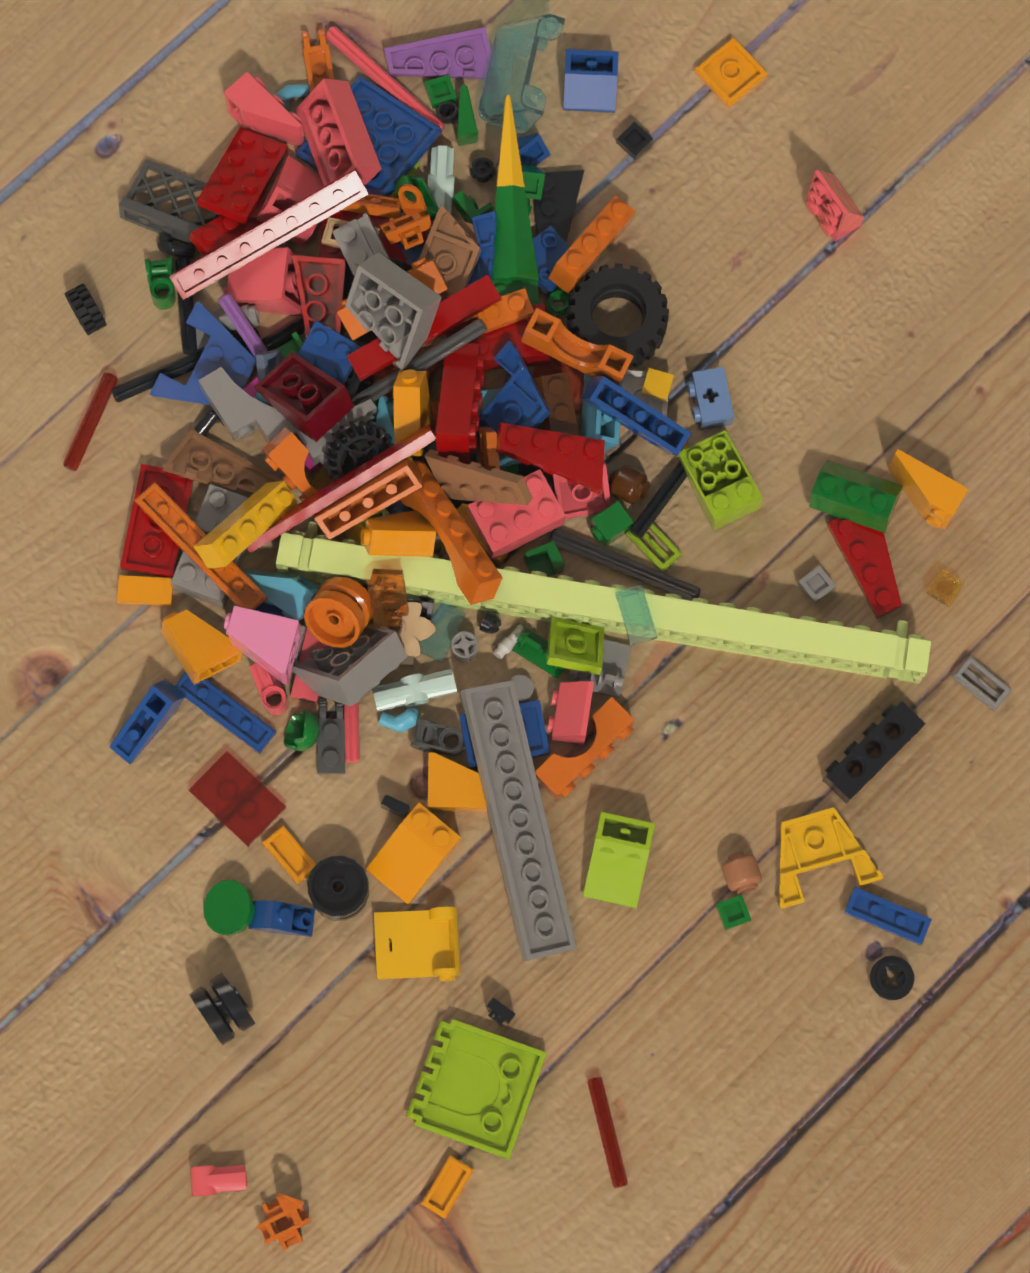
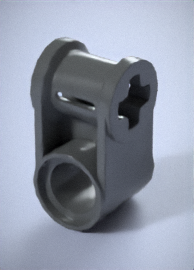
(435, 738)

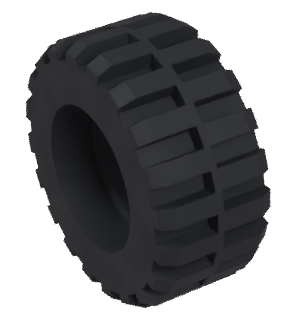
(624, 284)

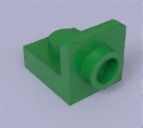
(468, 207)

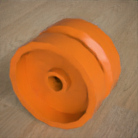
(338, 612)

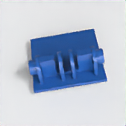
(548, 250)

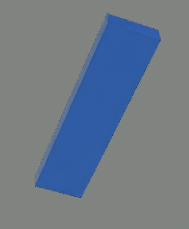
(227, 712)

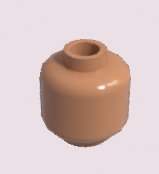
(742, 873)

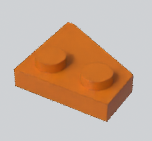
(487, 448)

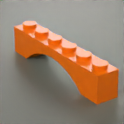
(472, 566)

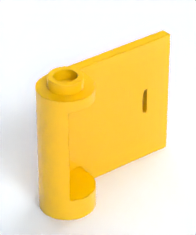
(421, 944)

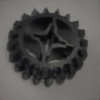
(371, 438)

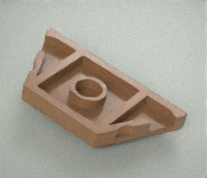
(452, 252)

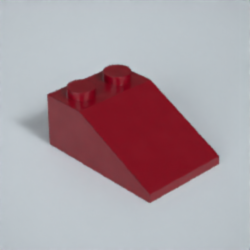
(305, 396)

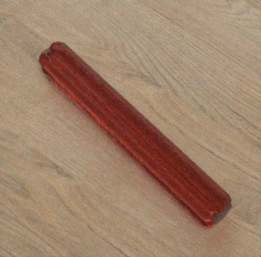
(90, 421)
(607, 1132)

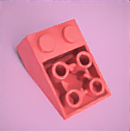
(262, 112)
(291, 186)
(832, 206)

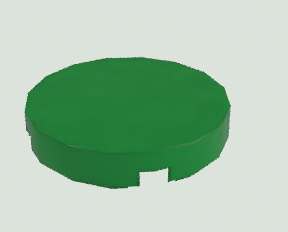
(229, 907)

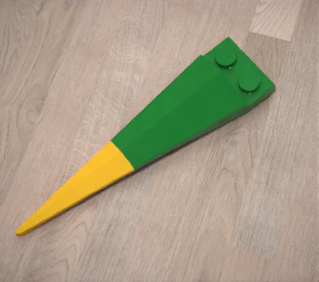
(514, 249)

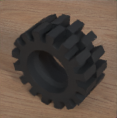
(85, 309)

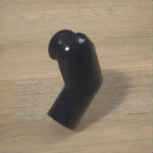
(176, 249)
(207, 422)

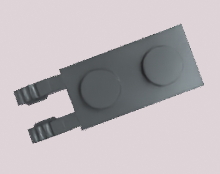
(331, 741)

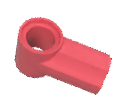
(268, 687)
(213, 1179)

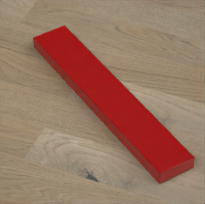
(449, 314)

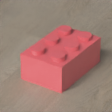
(513, 525)

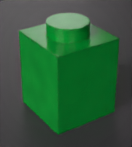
(611, 524)

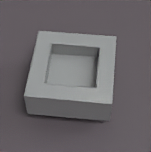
(816, 584)

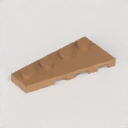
(215, 465)
(476, 483)

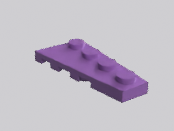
(457, 55)

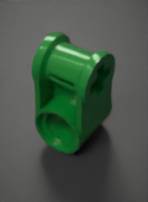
(158, 279)

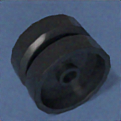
(343, 904)
(223, 1008)

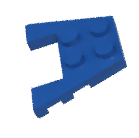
(485, 229)
(219, 352)
(519, 399)

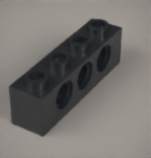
(907, 726)

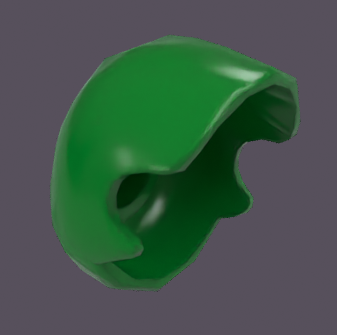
(302, 731)

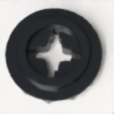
(894, 965)

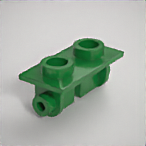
(534, 649)

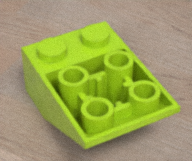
(720, 480)
(618, 860)

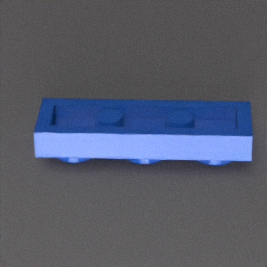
(887, 916)

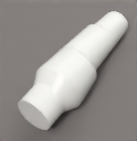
(507, 643)

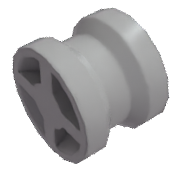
(464, 640)

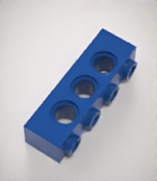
(636, 415)

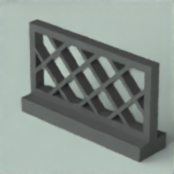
(159, 221)

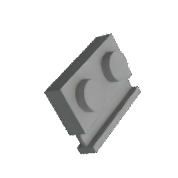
(359, 241)

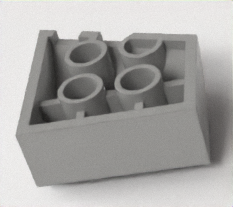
(393, 306)
(352, 670)

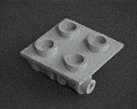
(613, 670)

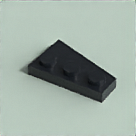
(558, 201)

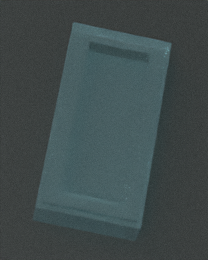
(636, 615)
(447, 623)

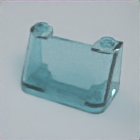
(511, 70)

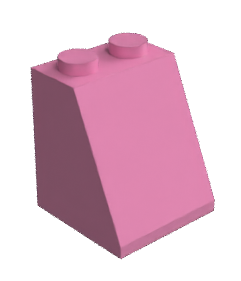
(265, 639)

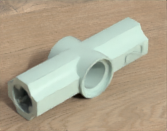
(441, 177)
(414, 690)

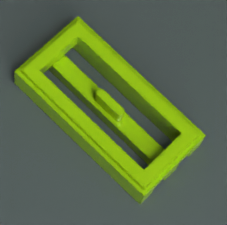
(652, 558)

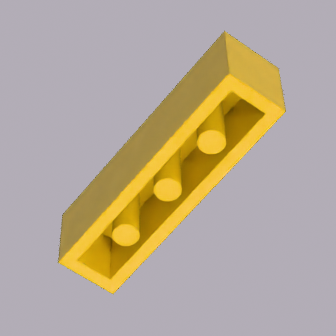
(245, 524)

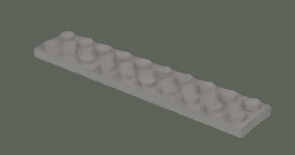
(518, 820)

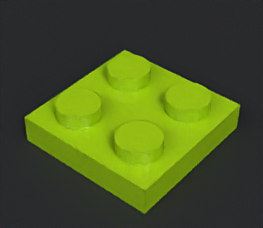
(575, 645)

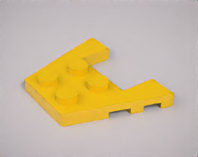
(816, 843)

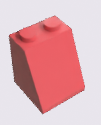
(267, 283)

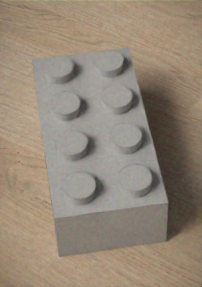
(188, 576)

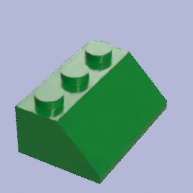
(855, 496)

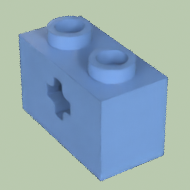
(712, 383)

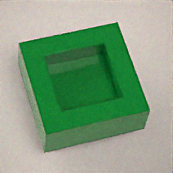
(440, 90)
(733, 912)

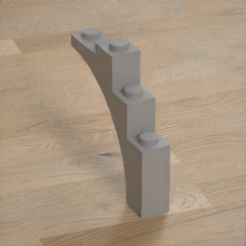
(243, 413)

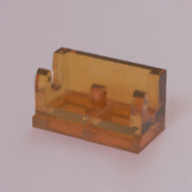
(387, 597)

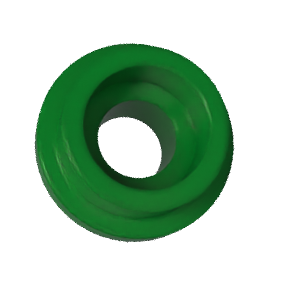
(557, 295)

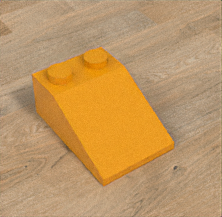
(929, 491)
(414, 853)

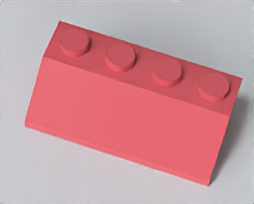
(337, 132)

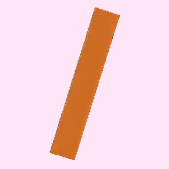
(186, 535)

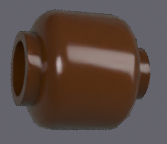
(629, 484)

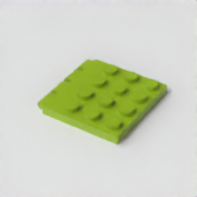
(476, 1087)

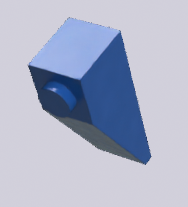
(147, 720)

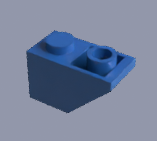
(282, 918)

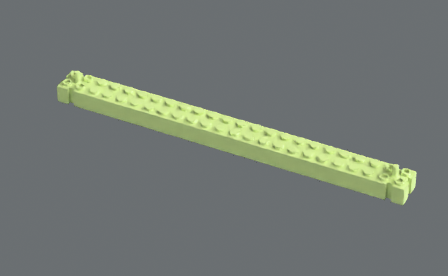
(674, 619)

